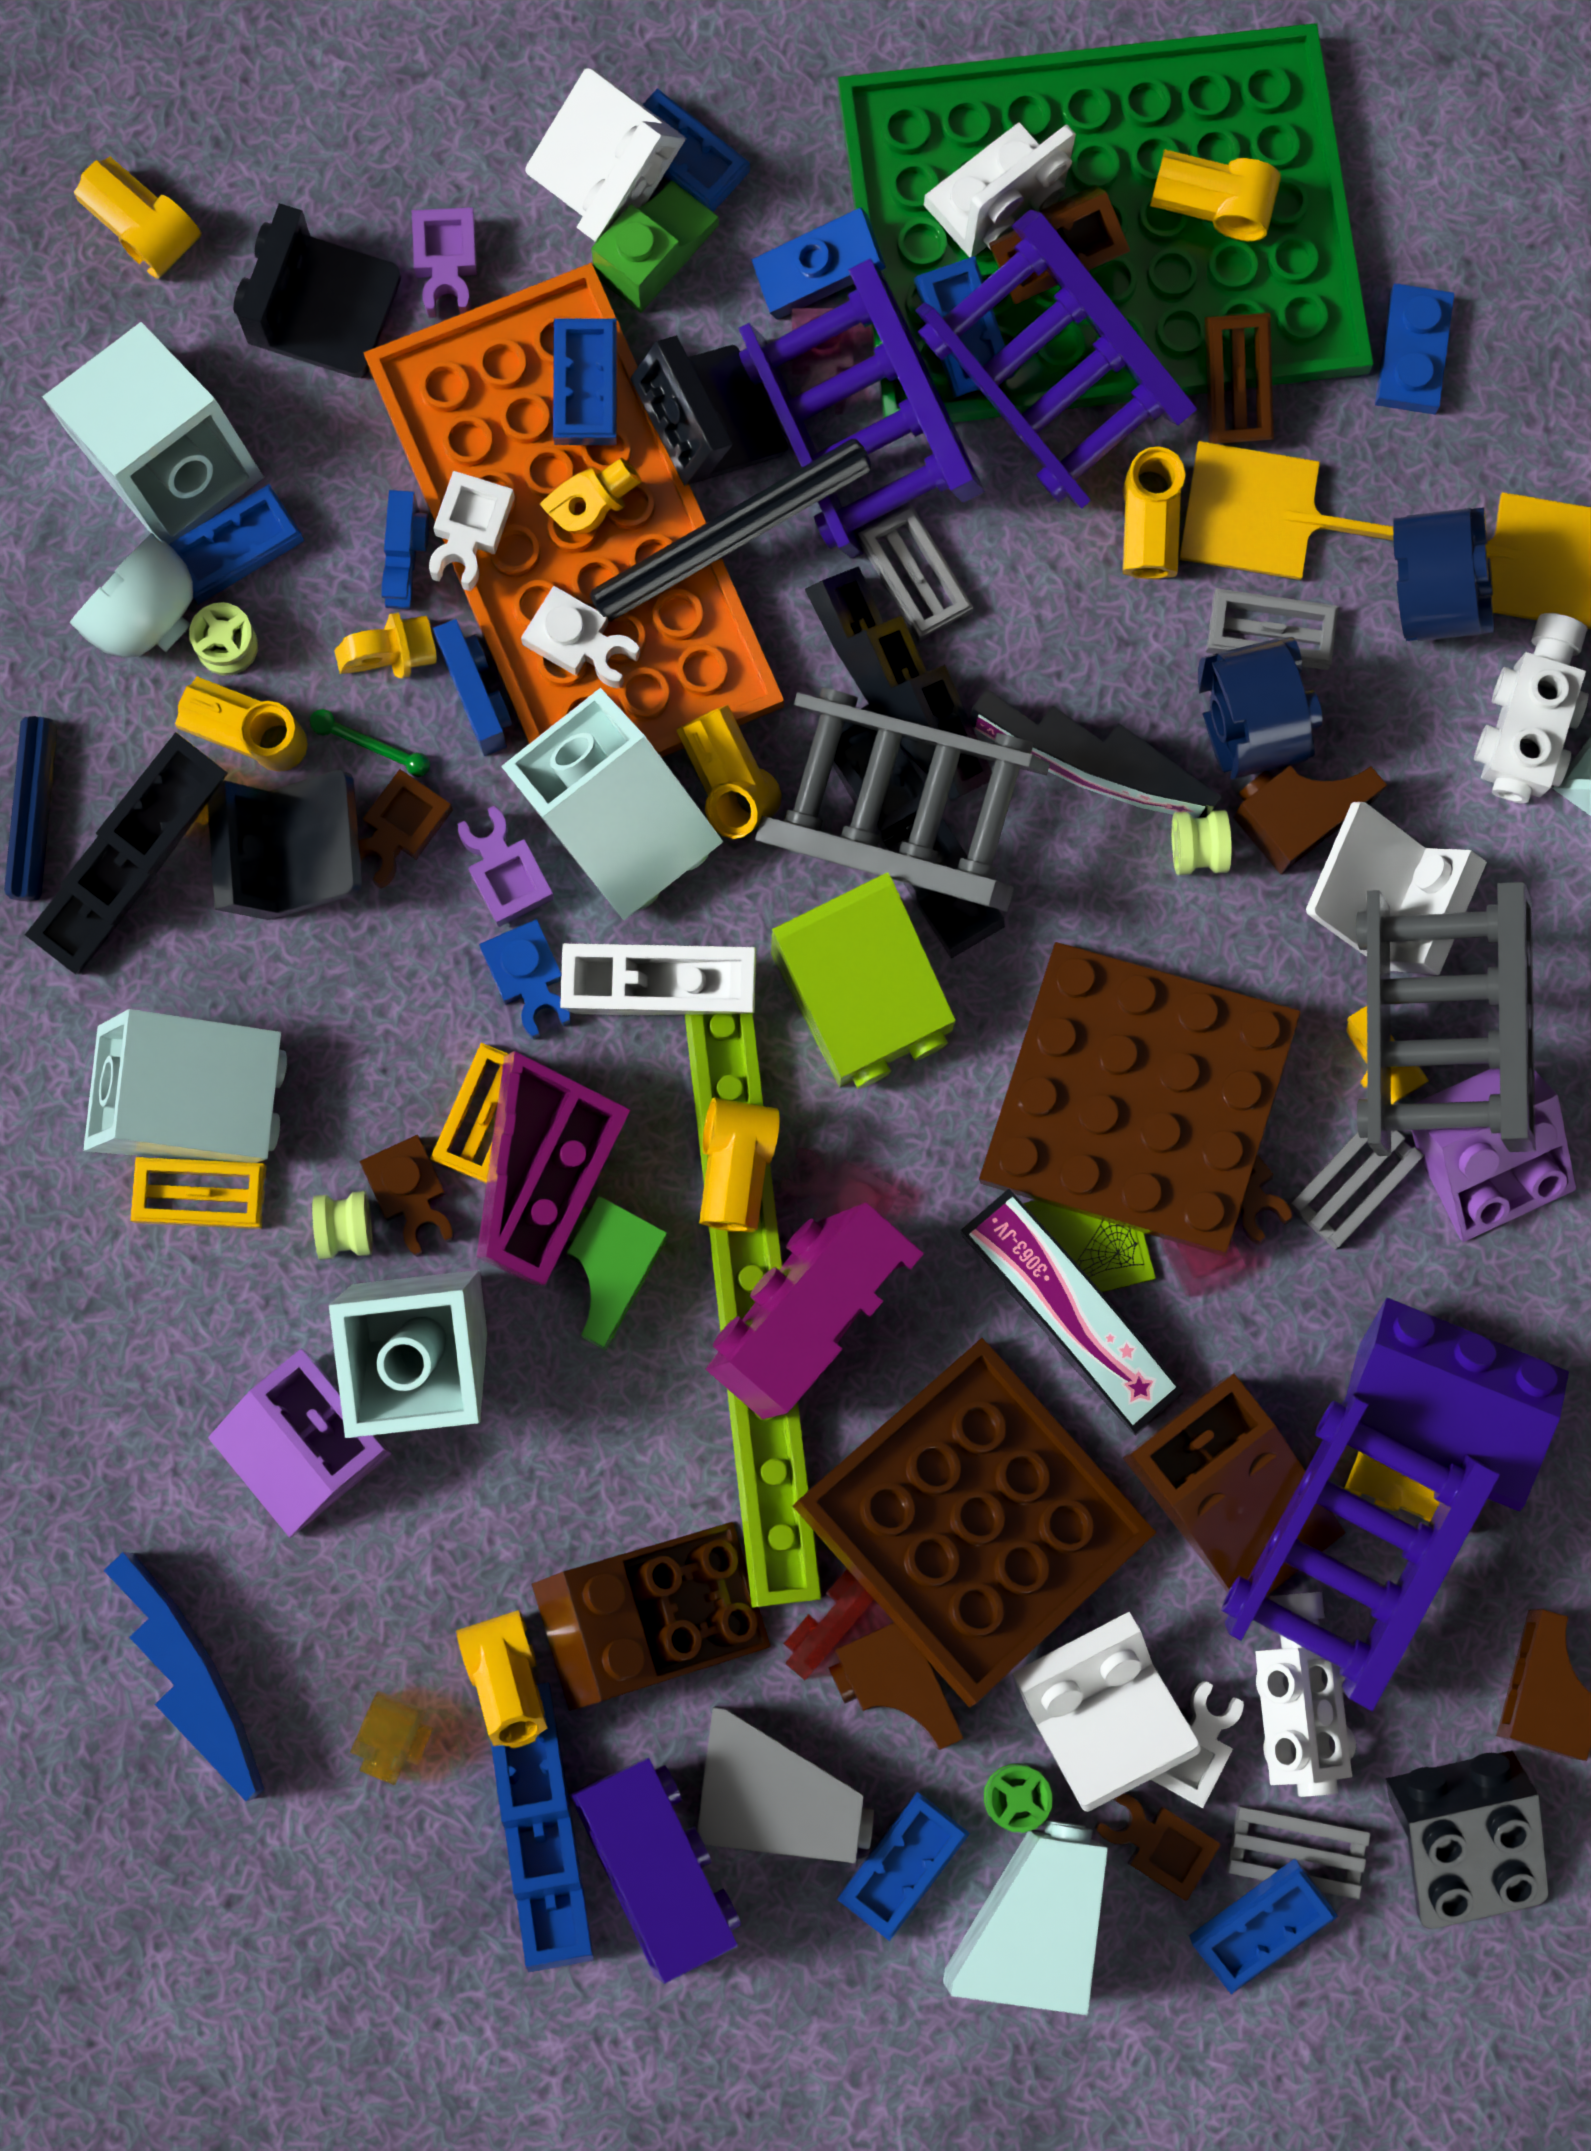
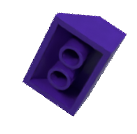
(1458, 1396)
(657, 1869)

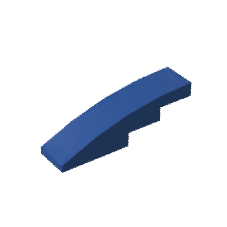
(199, 1699)
(543, 1848)

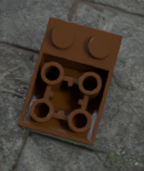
(1227, 1481)
(650, 1615)

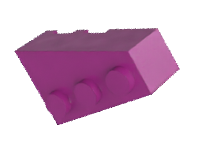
(541, 1166)
(808, 1308)

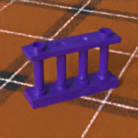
(1116, 348)
(893, 359)
(1426, 1547)

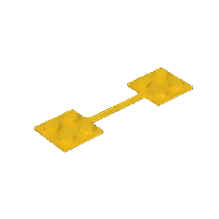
(1260, 509)

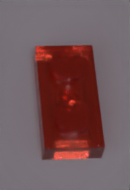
(815, 1639)

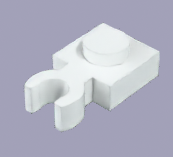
(470, 520)
(573, 633)
(1199, 1774)

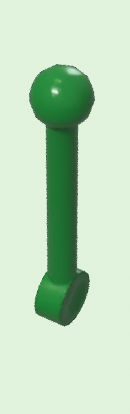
(324, 723)

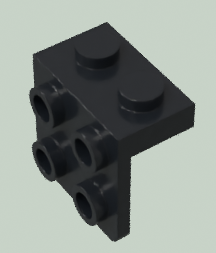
(314, 297)
(284, 846)
(1471, 1838)

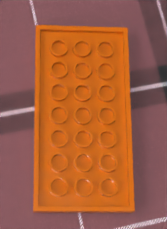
(481, 404)

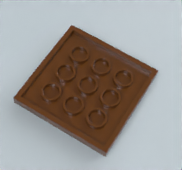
(1140, 1098)
(974, 1521)

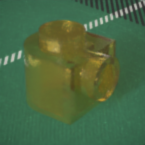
(391, 1737)

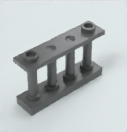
(916, 859)
(1504, 1049)

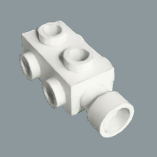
(1531, 717)
(1302, 1711)

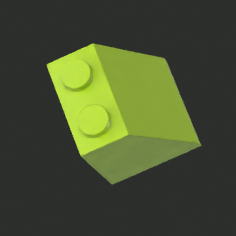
(863, 982)

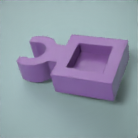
(445, 251)
(506, 875)

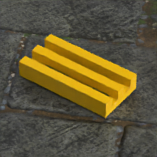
(464, 1163)
(253, 1196)

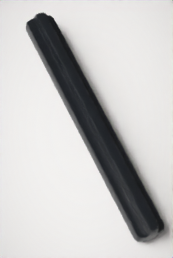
(731, 530)

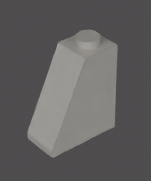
(775, 1799)

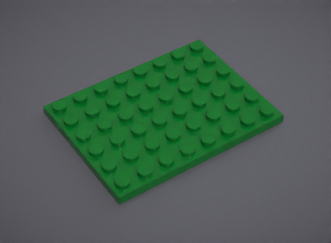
(1127, 103)

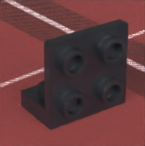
(706, 410)

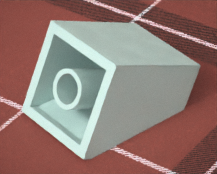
(154, 434)
(613, 803)
(184, 1089)
(410, 1353)
(1037, 1926)

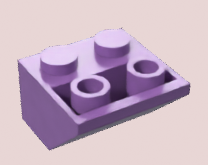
(1477, 1174)
(293, 1445)

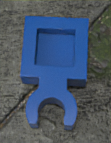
(404, 535)
(524, 969)

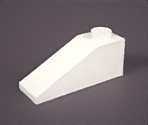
(657, 979)

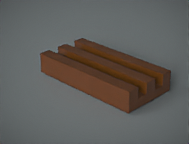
(1215, 378)

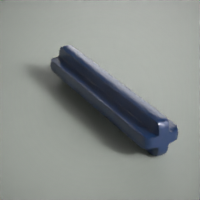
(30, 809)

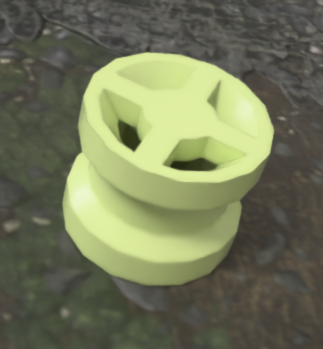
(216, 627)
(1201, 842)
(342, 1225)

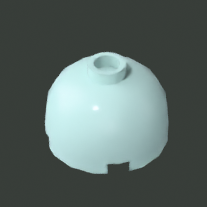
(139, 603)

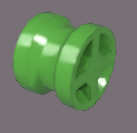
(1026, 1803)

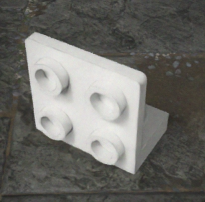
(603, 153)
(1001, 186)
(1412, 878)
(1106, 1712)

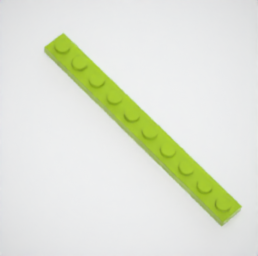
(767, 1450)

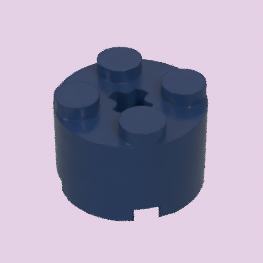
(1443, 574)
(1259, 707)

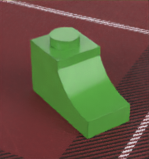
(651, 244)
(617, 1257)

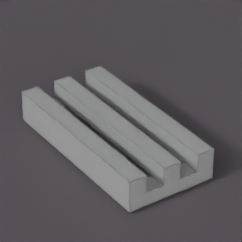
(1272, 605)
(940, 617)
(1318, 1220)
(1353, 1863)

